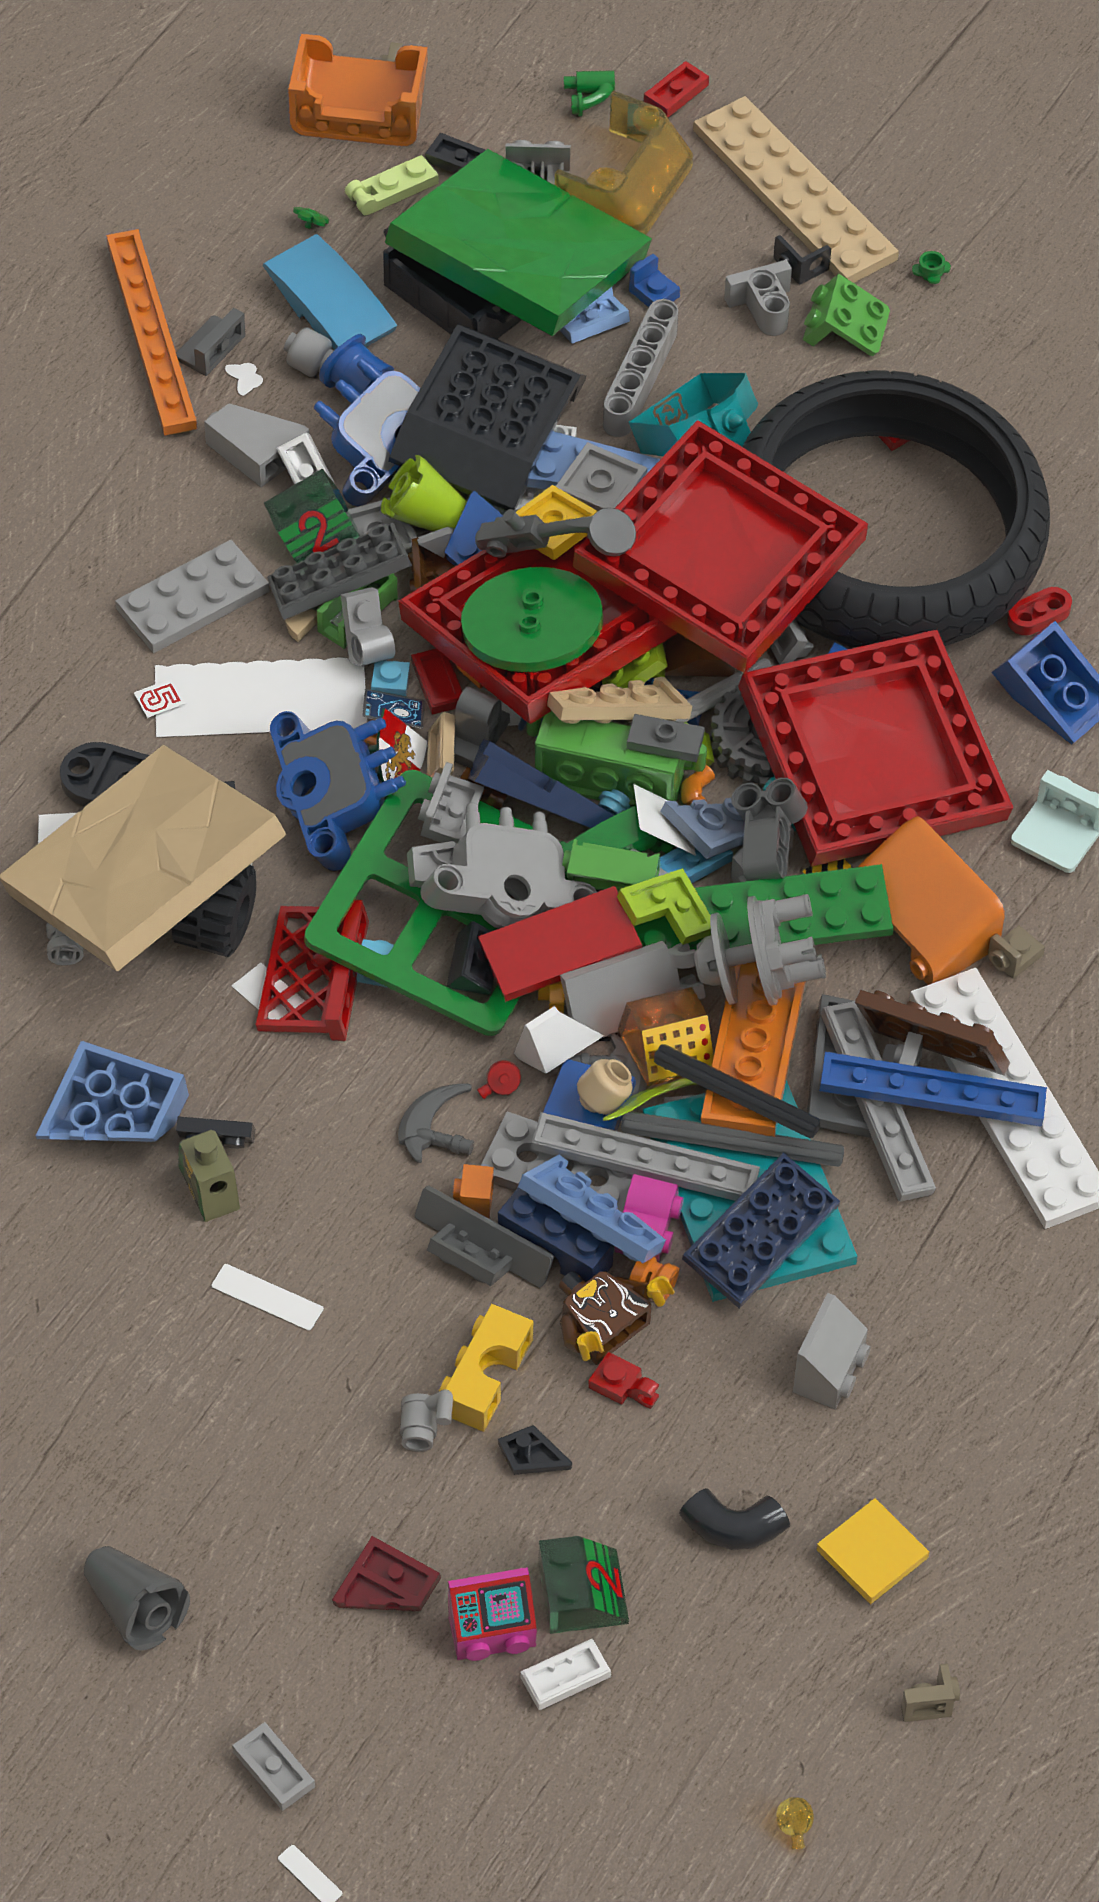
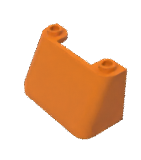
(356, 95)
(936, 902)

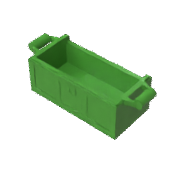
(596, 759)

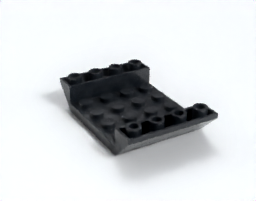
(486, 415)

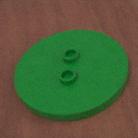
(532, 619)

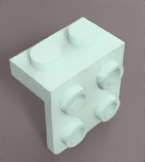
(1060, 823)

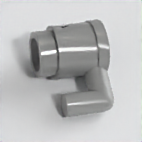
(420, 1418)

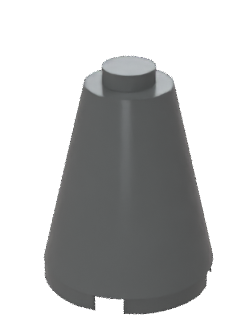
(136, 1596)

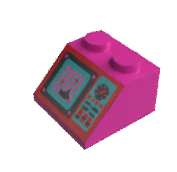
(492, 1614)

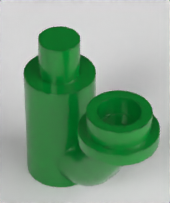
(596, 82)

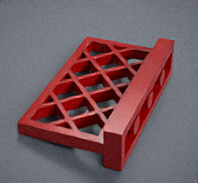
(337, 994)

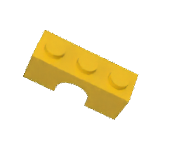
(497, 1340)

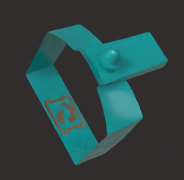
(672, 416)

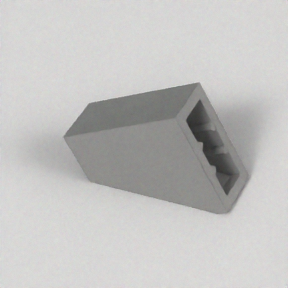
(251, 440)

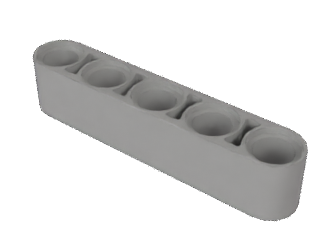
(640, 367)

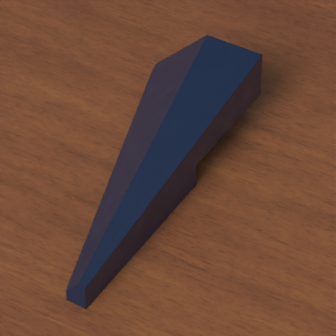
(518, 779)

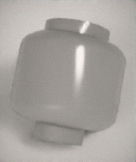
(307, 351)

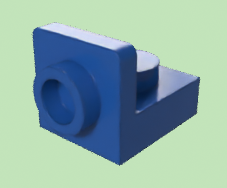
(649, 283)

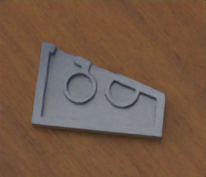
(707, 826)

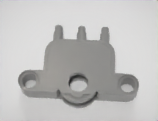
(502, 860)

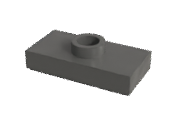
(665, 738)

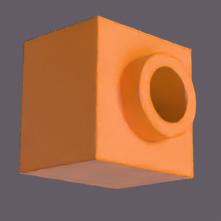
(475, 1188)

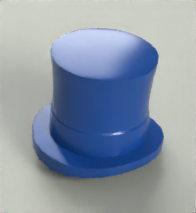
(343, 364)

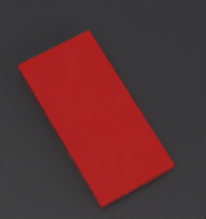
(558, 941)

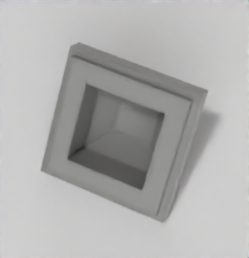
(437, 540)

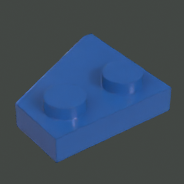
(462, 542)

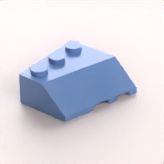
(113, 1099)

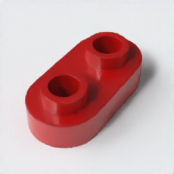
(1034, 611)

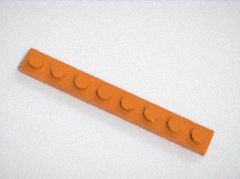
(151, 332)

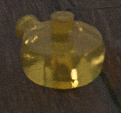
(795, 1819)

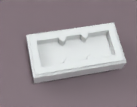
(565, 1674)

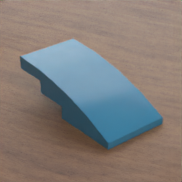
(329, 293)

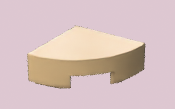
(301, 624)

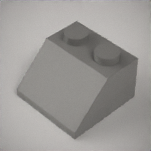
(831, 1354)

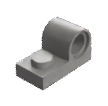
(365, 634)

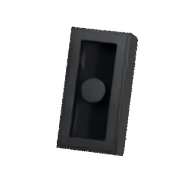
(469, 965)

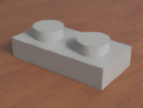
(273, 1766)

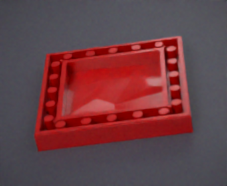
(724, 546)
(437, 611)
(875, 743)

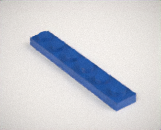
(933, 1089)

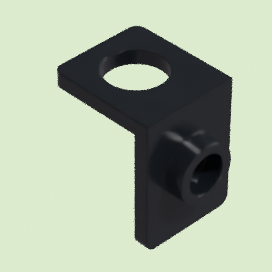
(801, 266)

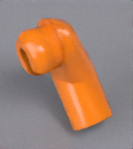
(692, 786)

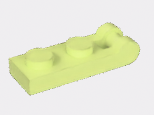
(392, 185)

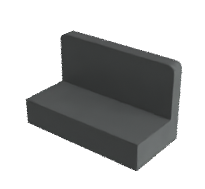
(213, 342)

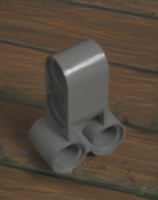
(767, 826)

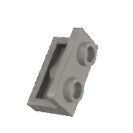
(446, 811)

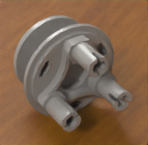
(778, 963)

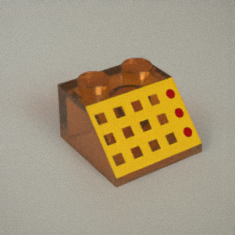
(665, 1019)

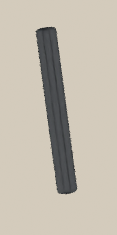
(737, 1091)

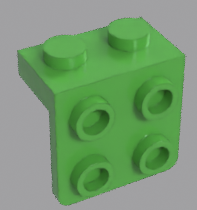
(849, 313)

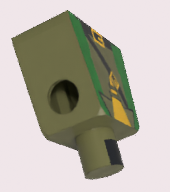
(202, 1164)

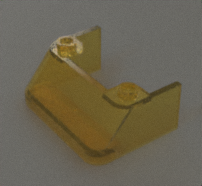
(651, 175)

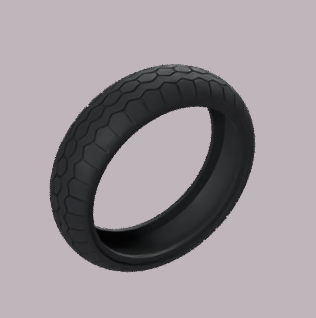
(947, 421)

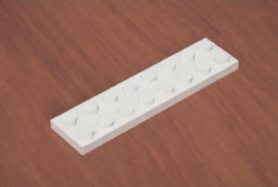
(1044, 1159)

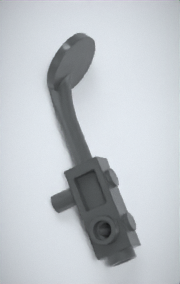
(607, 530)

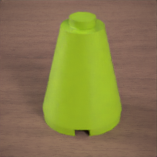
(423, 497)

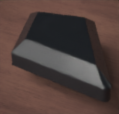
(532, 1452)

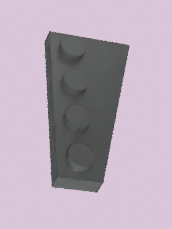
(834, 1110)

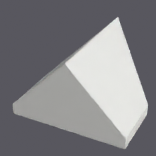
(553, 1040)

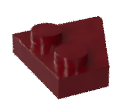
(386, 1580)

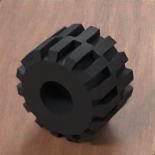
(221, 919)

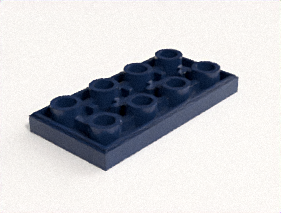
(761, 1230)

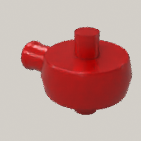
(501, 1078)

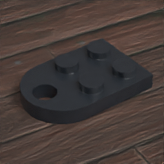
(105, 767)

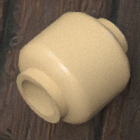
(604, 1086)

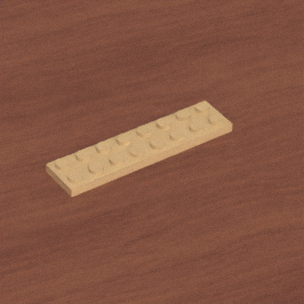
(795, 189)

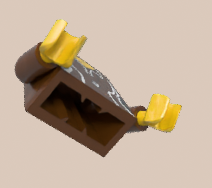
(607, 1311)

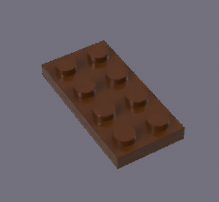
(940, 1033)

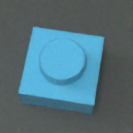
(391, 677)

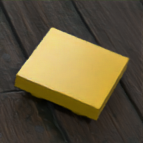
(872, 1551)

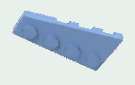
(578, 1203)

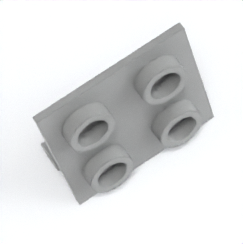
(540, 157)

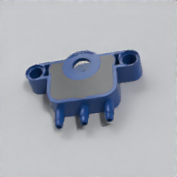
(369, 429)
(343, 776)

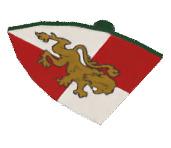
(408, 745)

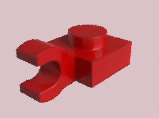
(621, 1379)

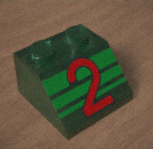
(311, 516)
(581, 1584)

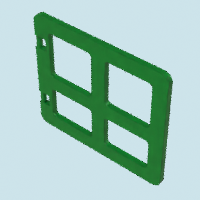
(396, 967)

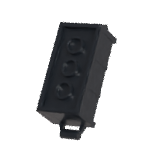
(441, 298)

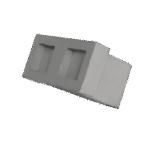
(764, 294)

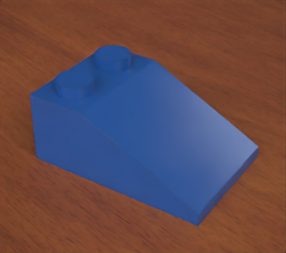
(1053, 683)

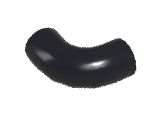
(732, 1527)

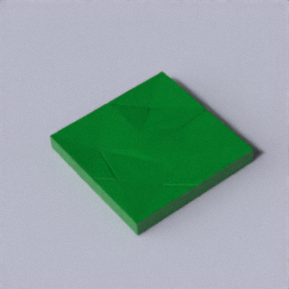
(518, 241)

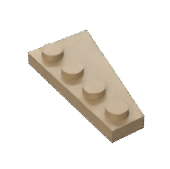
(614, 703)

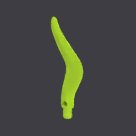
(643, 1096)

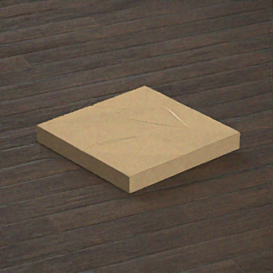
(141, 856)

